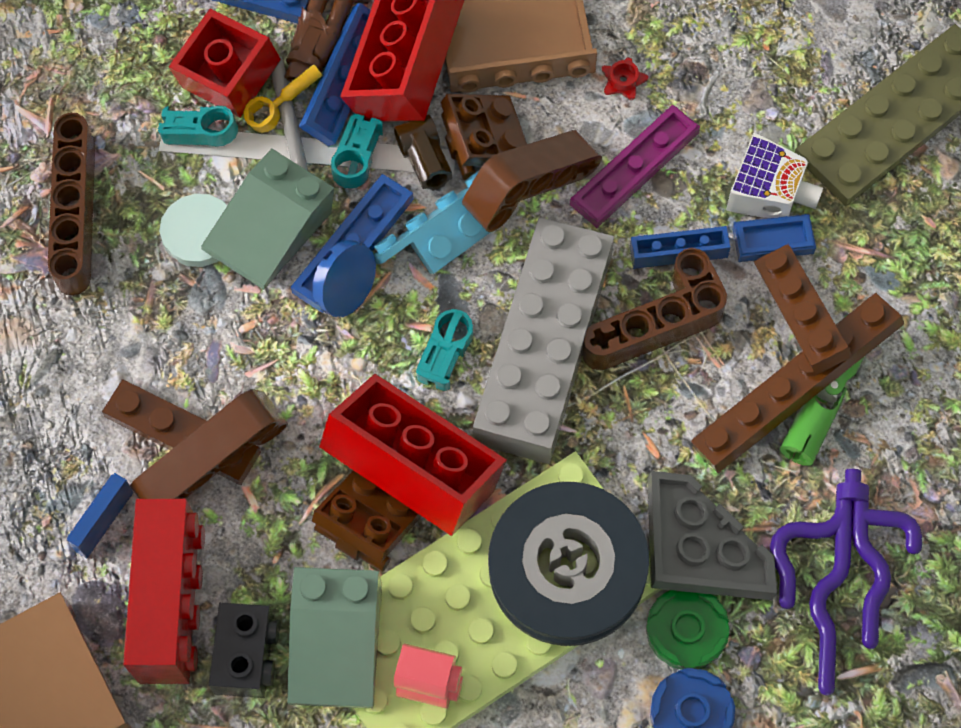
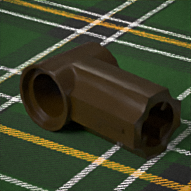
(422, 146)

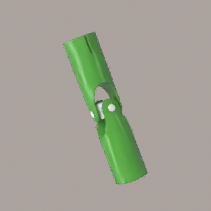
(814, 421)

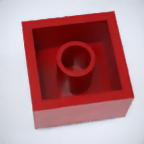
(225, 62)

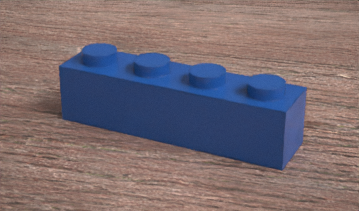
(664, 247)

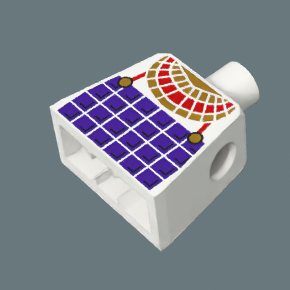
(771, 181)

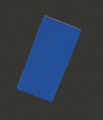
(764, 236)
(100, 515)

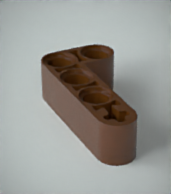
(527, 173)
(650, 318)
(210, 448)

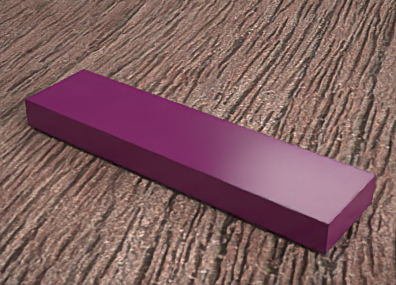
(634, 166)

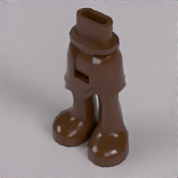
(314, 37)

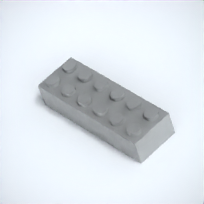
(543, 340)

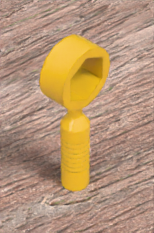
(288, 93)

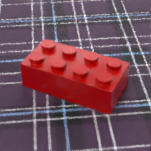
(400, 58)
(412, 453)
(163, 592)

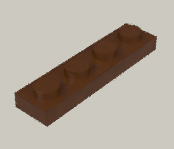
(803, 309)
(166, 424)

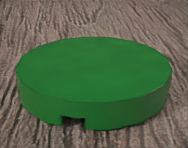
(687, 629)

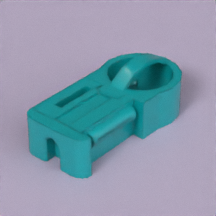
(193, 129)
(356, 146)
(442, 353)

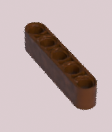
(76, 218)

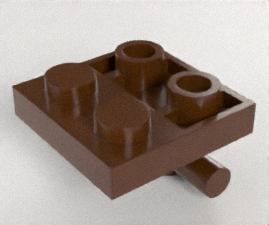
(479, 128)
(363, 520)

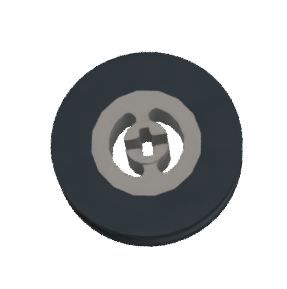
(545, 520)

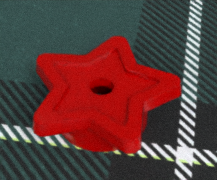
(626, 69)

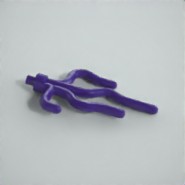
(848, 522)

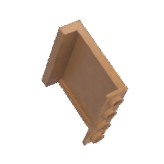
(518, 43)
(51, 673)

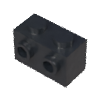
(243, 650)

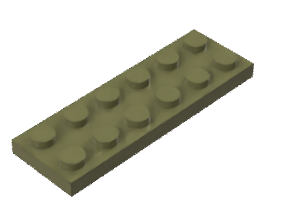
(888, 120)

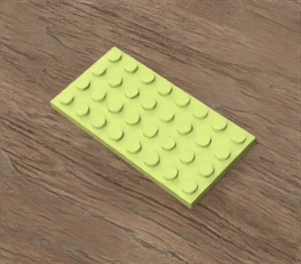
(448, 606)

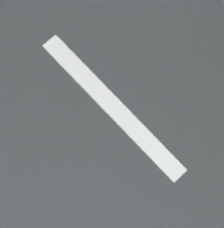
(258, 145)

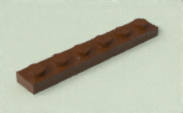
(793, 387)

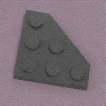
(702, 544)

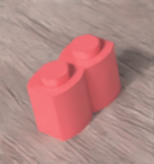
(427, 676)

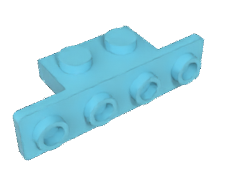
(438, 235)

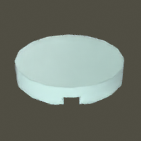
(188, 225)

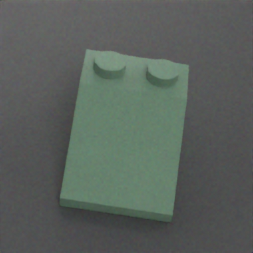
(269, 218)
(333, 637)

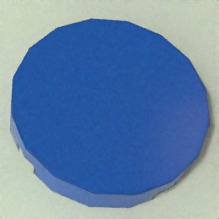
(344, 278)
(692, 701)

